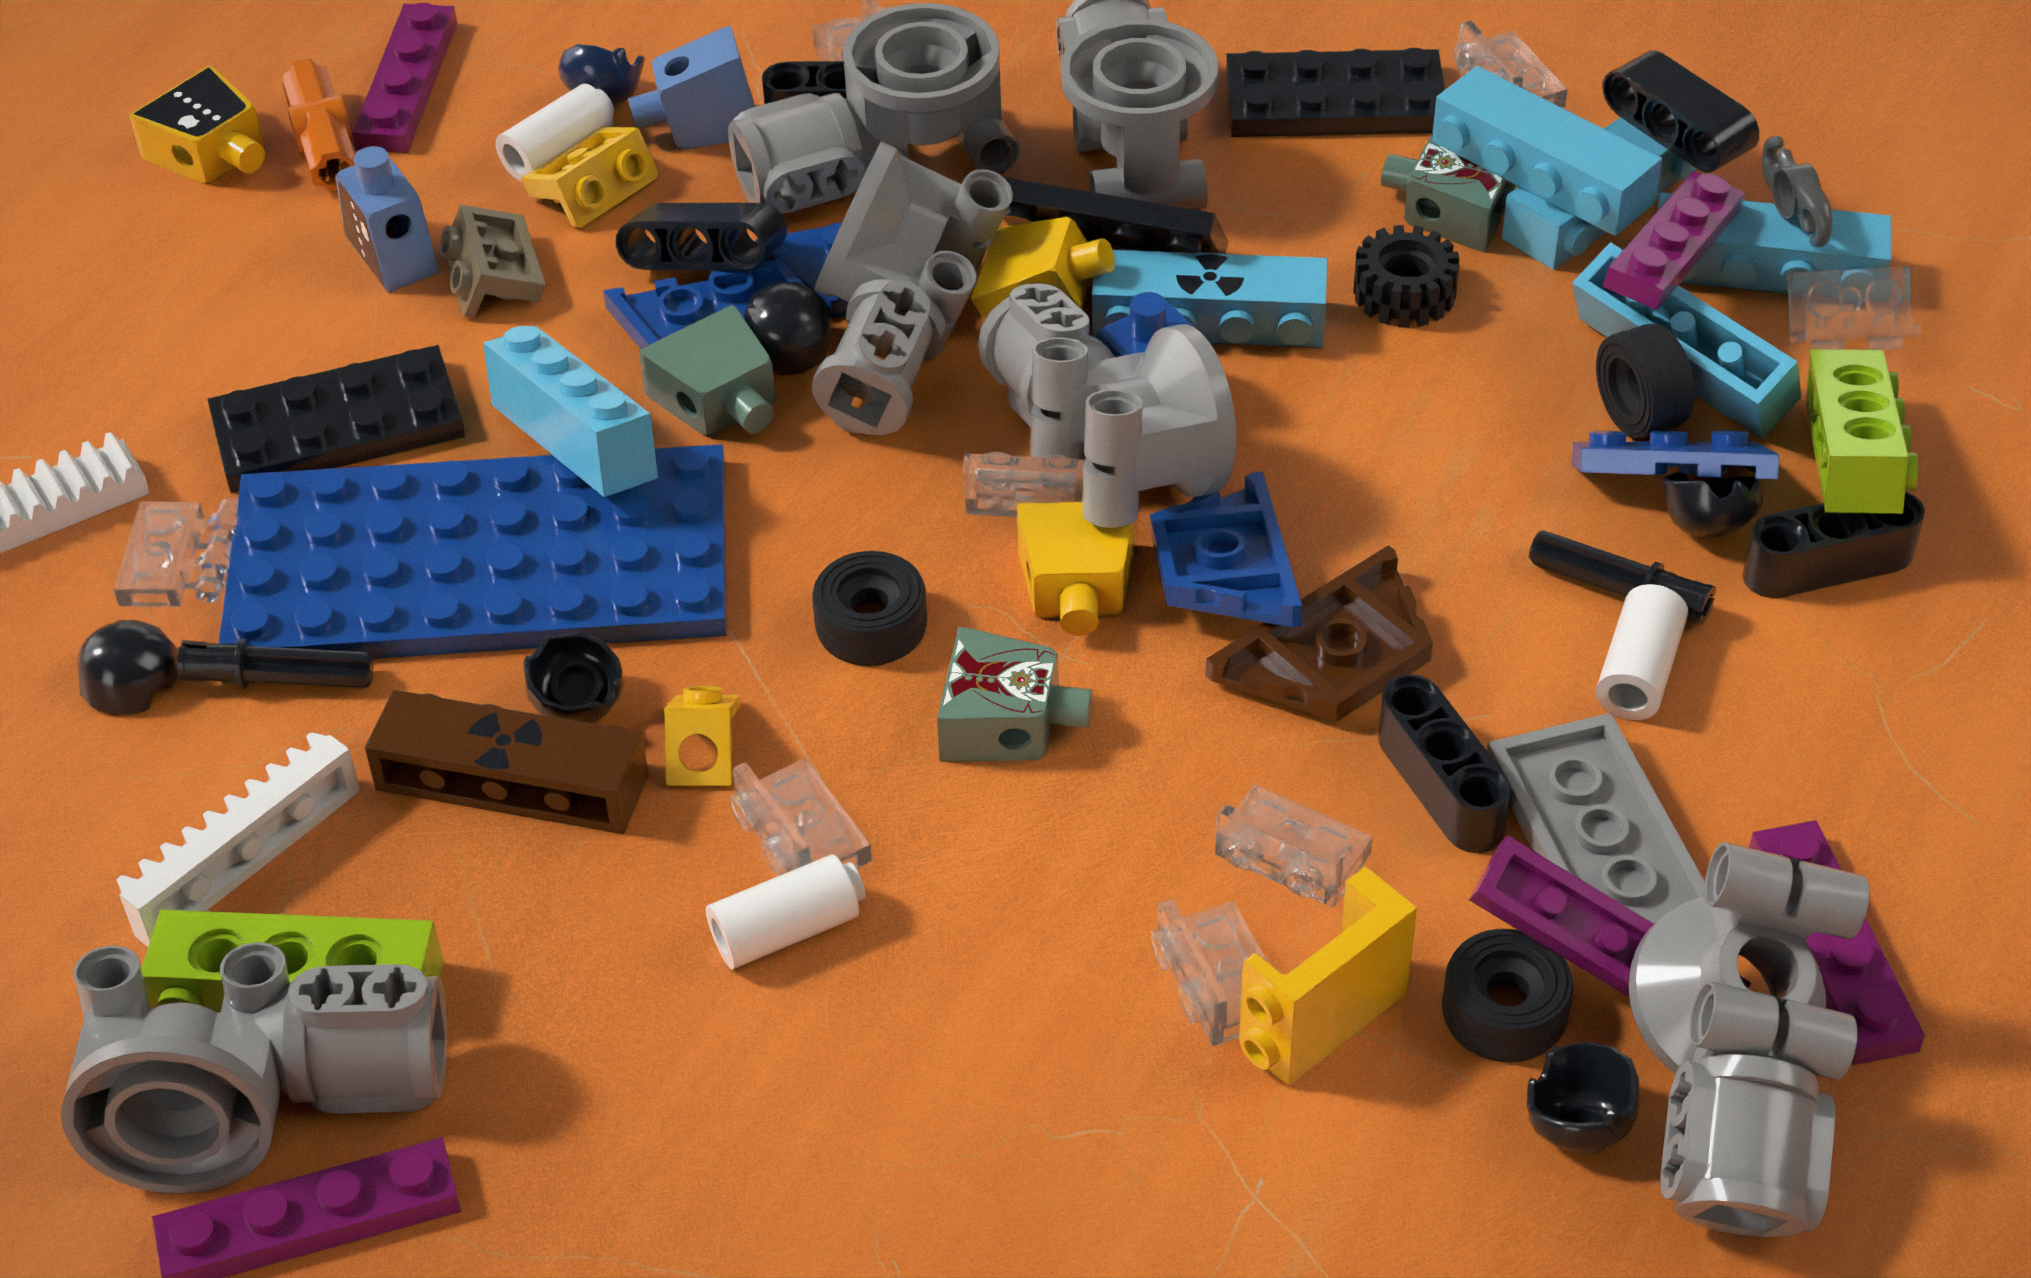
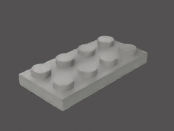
(1597, 814)

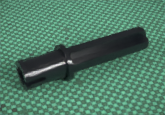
(1616, 572)
(246, 663)

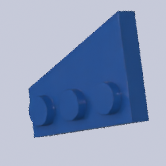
(672, 307)

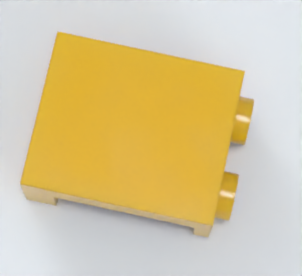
(1323, 1002)

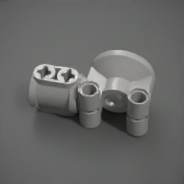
(909, 80)
(1132, 94)
(907, 272)
(1133, 416)
(194, 1093)
(1745, 1104)

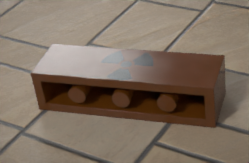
(507, 761)

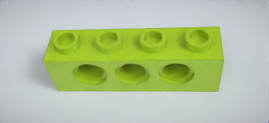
(1859, 432)
(190, 947)

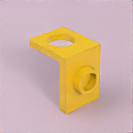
(706, 713)

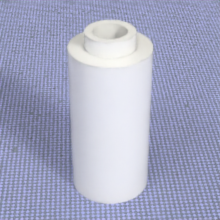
(554, 129)
(1642, 652)
(785, 910)

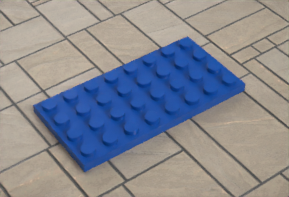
(477, 556)

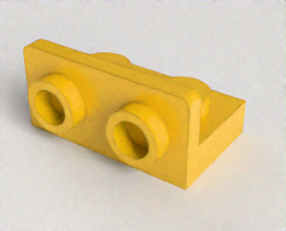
(594, 173)

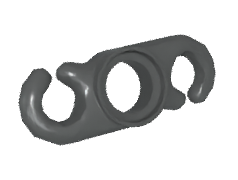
(1797, 191)

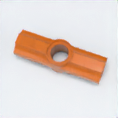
(318, 122)

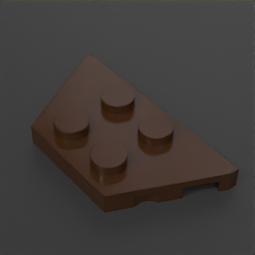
(1349, 646)

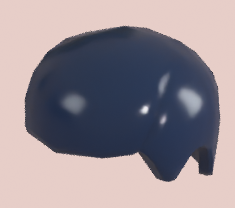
(601, 70)

